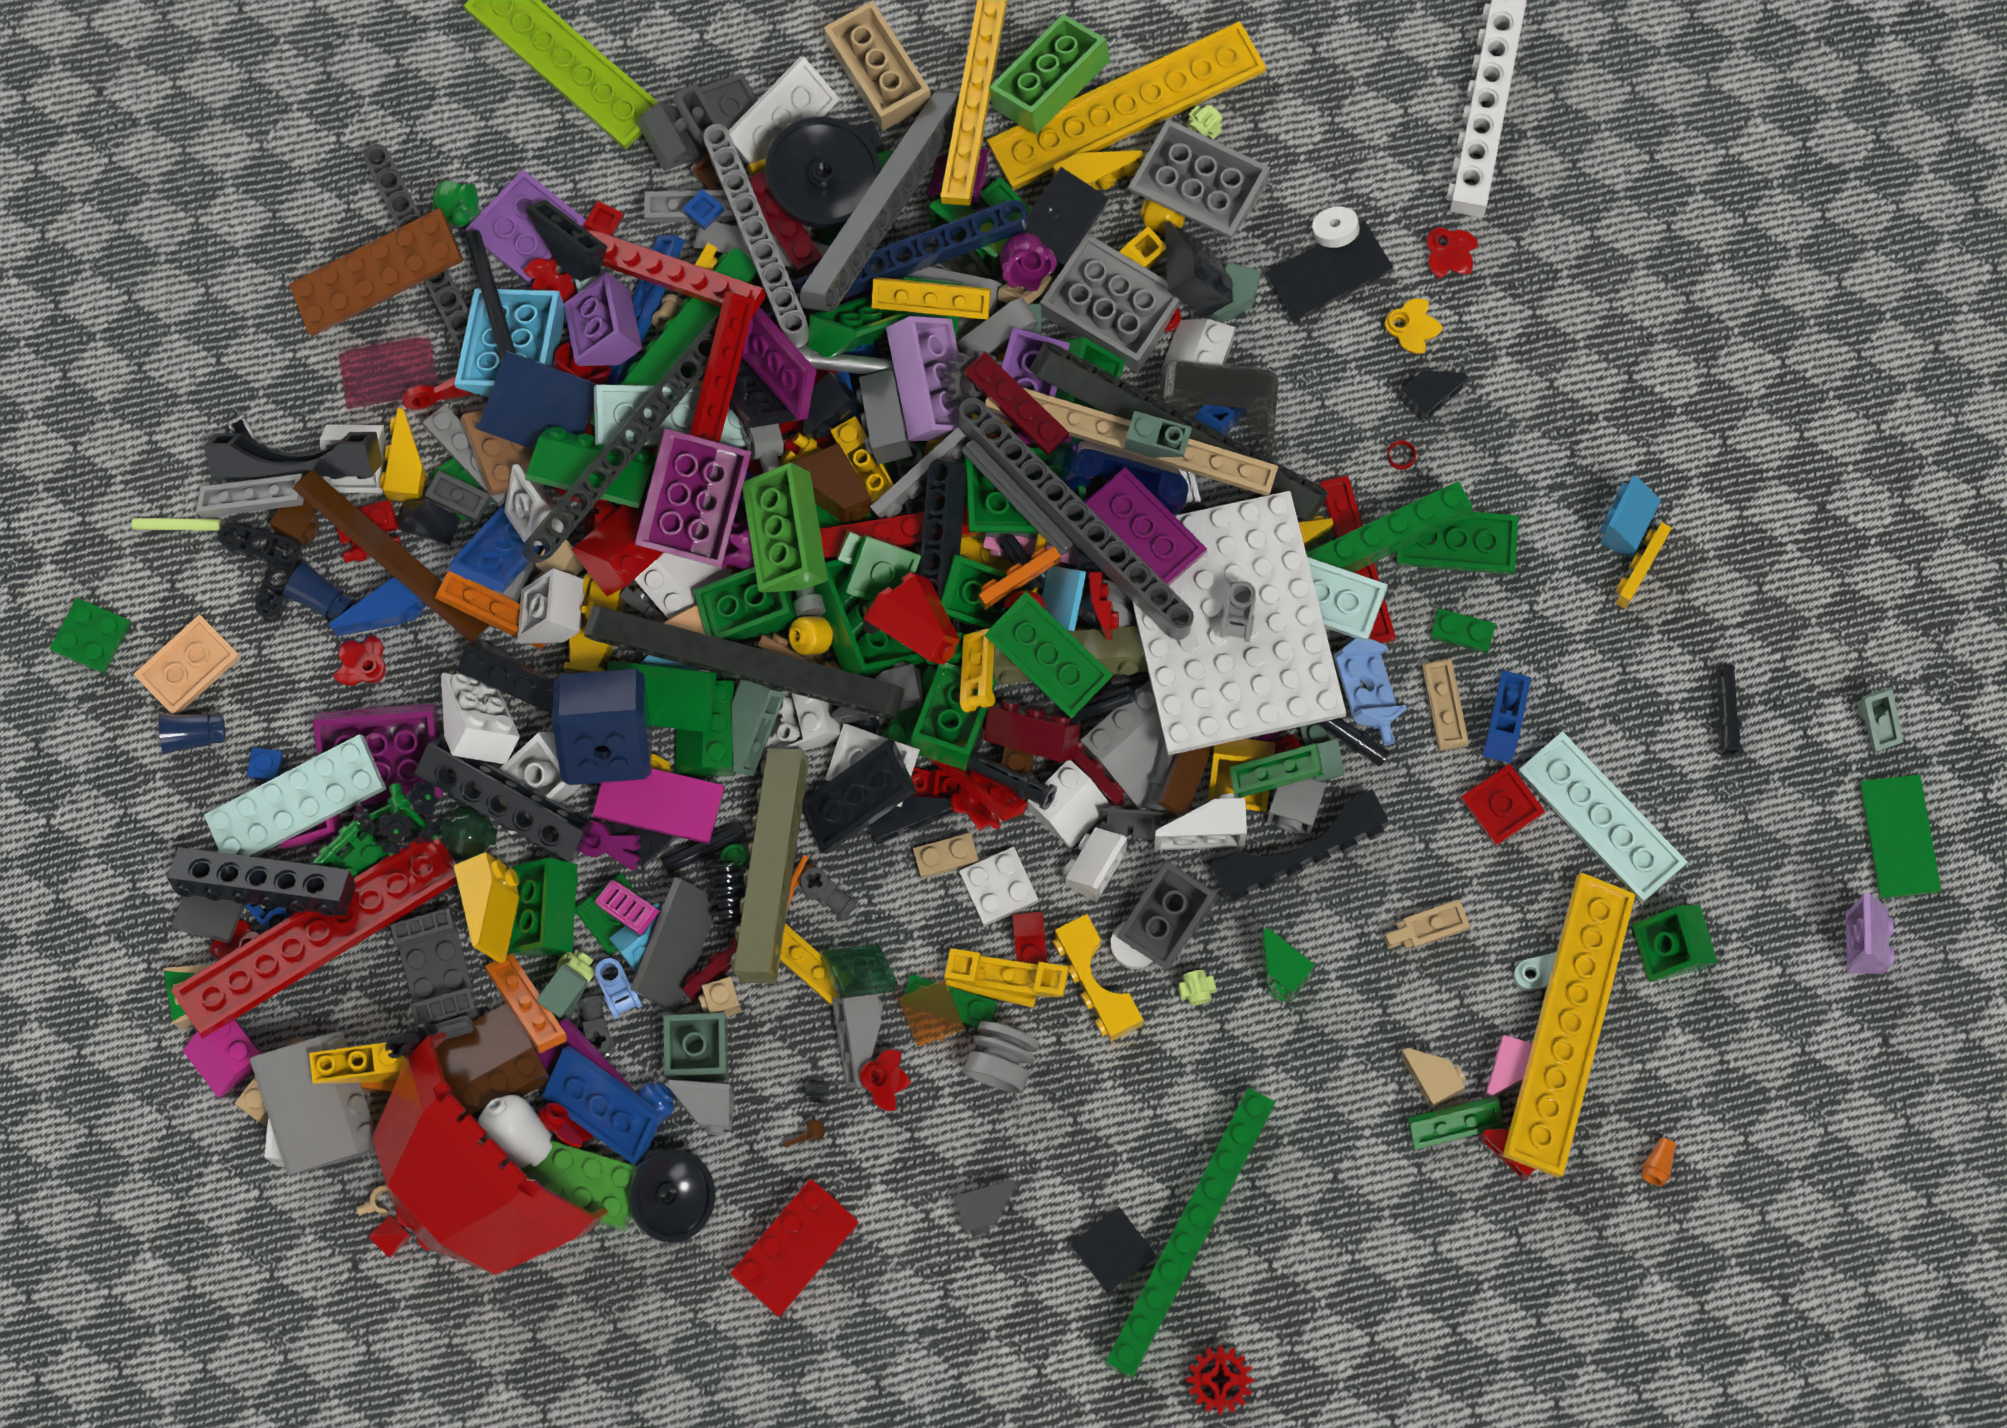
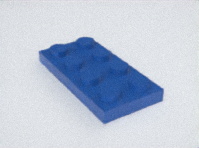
(493, 554)
(603, 1105)

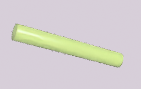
(176, 524)

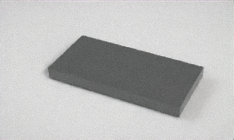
(674, 945)

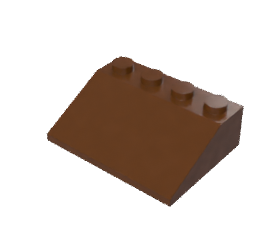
(491, 1062)

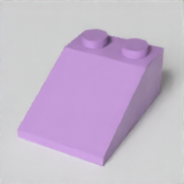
(1868, 937)

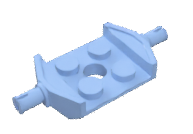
(1377, 703)

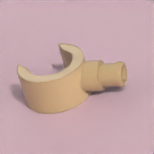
(371, 1205)

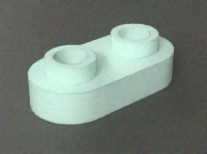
(1541, 966)

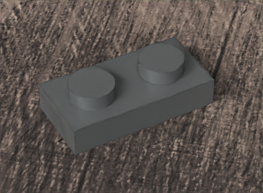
(458, 496)

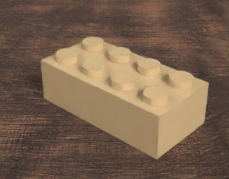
(877, 65)

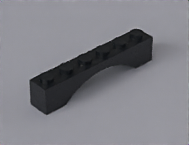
(239, 456)
(507, 674)
(1243, 872)

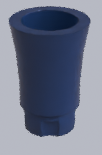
(316, 592)
(190, 731)

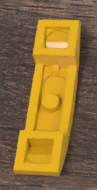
(1006, 975)

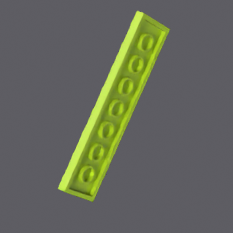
(567, 64)

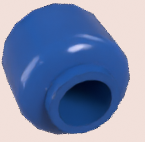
(659, 1097)

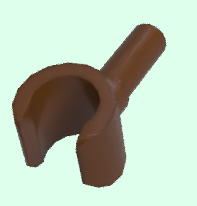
(815, 1131)

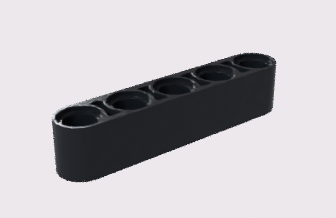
(936, 545)

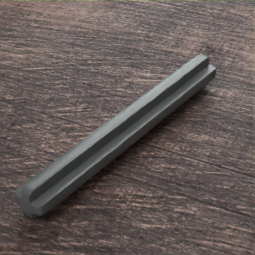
(1017, 497)

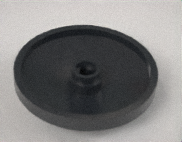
(820, 171)

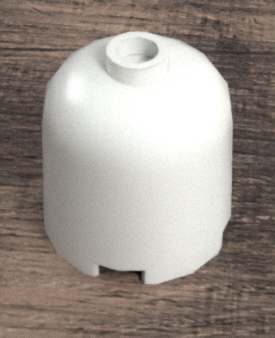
(516, 1130)

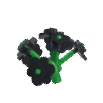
(403, 819)

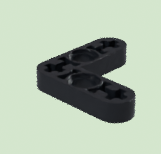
(276, 565)

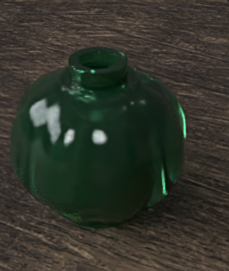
(468, 833)

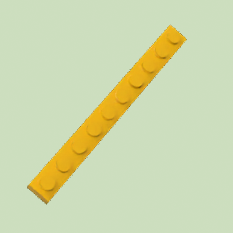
(973, 102)

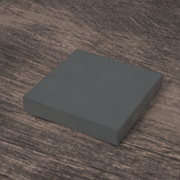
(208, 918)

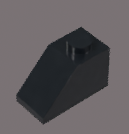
(1431, 391)

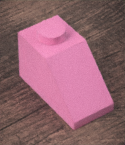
(1508, 1065)

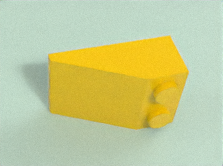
(489, 903)

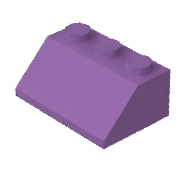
(602, 323)
(1019, 357)

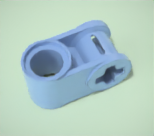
(617, 992)

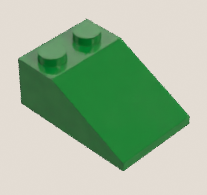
(962, 593)
(738, 611)
(943, 727)

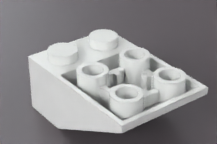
(476, 720)
(803, 724)

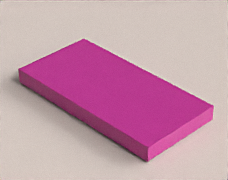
(663, 805)

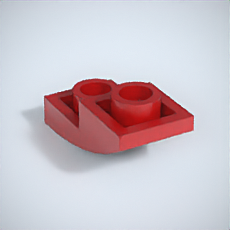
(1104, 611)
(933, 784)

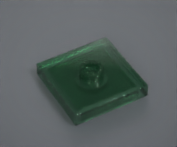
(859, 971)

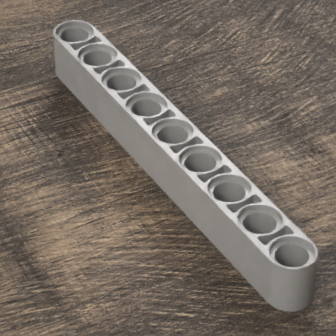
(752, 223)

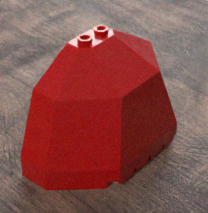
(455, 1186)

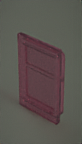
(386, 371)

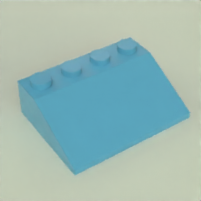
(534, 325)

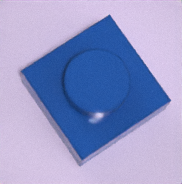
(703, 209)
(264, 764)

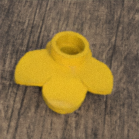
(1417, 325)

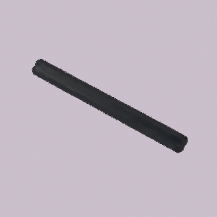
(490, 293)

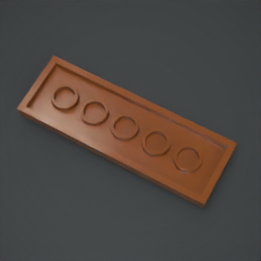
(376, 272)

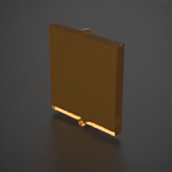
(931, 1013)

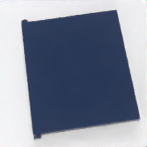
(533, 398)

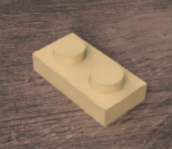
(945, 855)

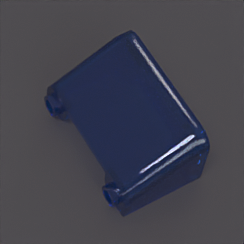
(1087, 459)

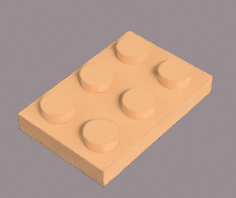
(187, 665)

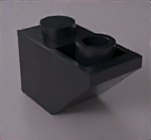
(829, 403)

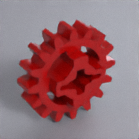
(1235, 1380)

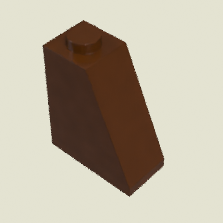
(837, 484)

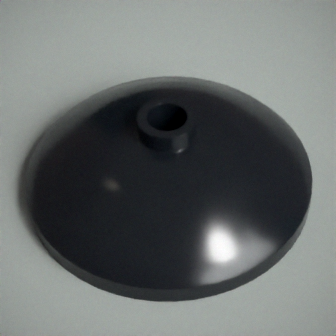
(687, 1200)

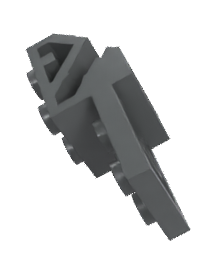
(678, 131)

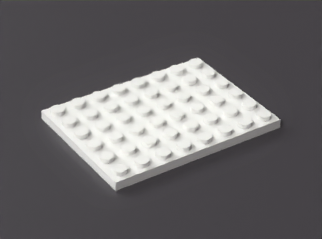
(1230, 688)

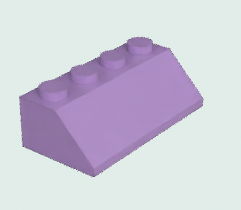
(920, 356)

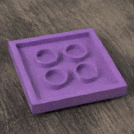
(508, 229)

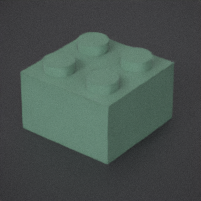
(696, 1047)

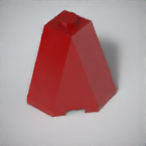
(915, 618)

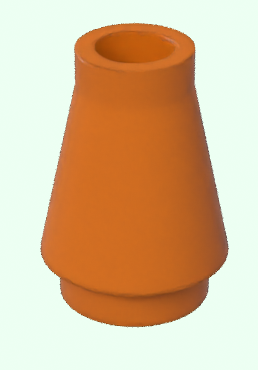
(1659, 1163)

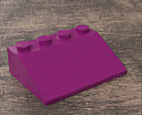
(692, 498)
(394, 737)

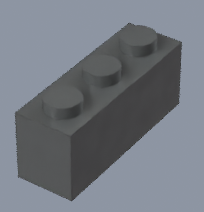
(883, 417)

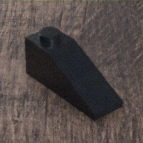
(568, 242)
(912, 815)

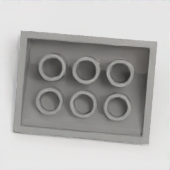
(1200, 179)
(1110, 302)
(1129, 745)
(310, 1120)

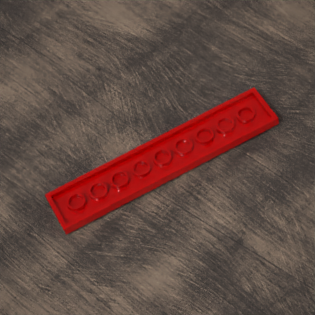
(313, 939)

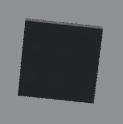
(1113, 1250)

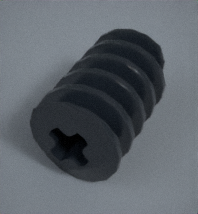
(728, 891)

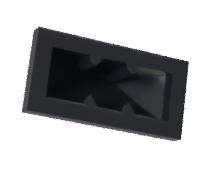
(428, 521)

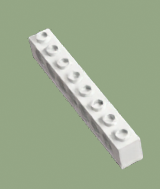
(1474, 199)

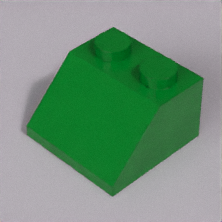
(1674, 943)
(1283, 967)

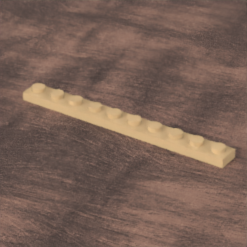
(1198, 456)

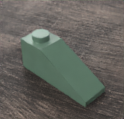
(752, 722)

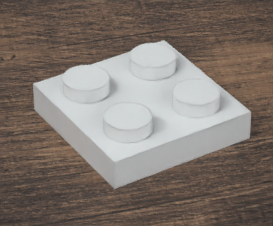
(998, 886)

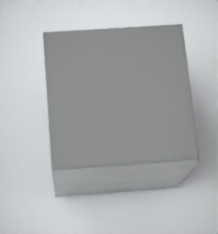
(1297, 806)

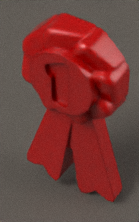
(426, 396)

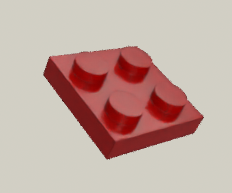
(1502, 805)

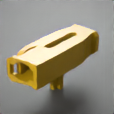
(585, 653)

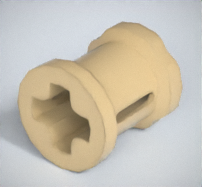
(667, 311)

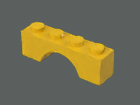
(1115, 1011)

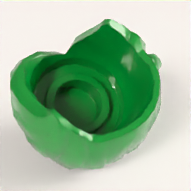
(457, 202)

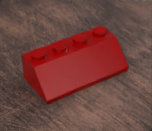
(611, 553)
(794, 1248)

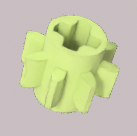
(1205, 121)
(578, 962)
(1197, 987)

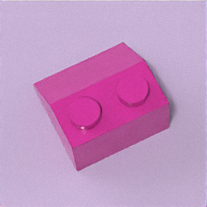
(223, 1056)

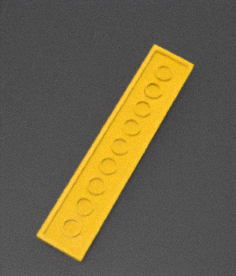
(1130, 104)
(1569, 1025)

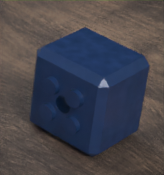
(602, 727)

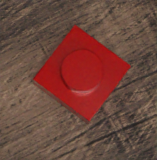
(604, 219)

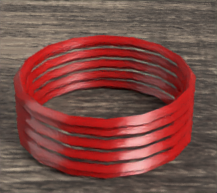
(1401, 442)

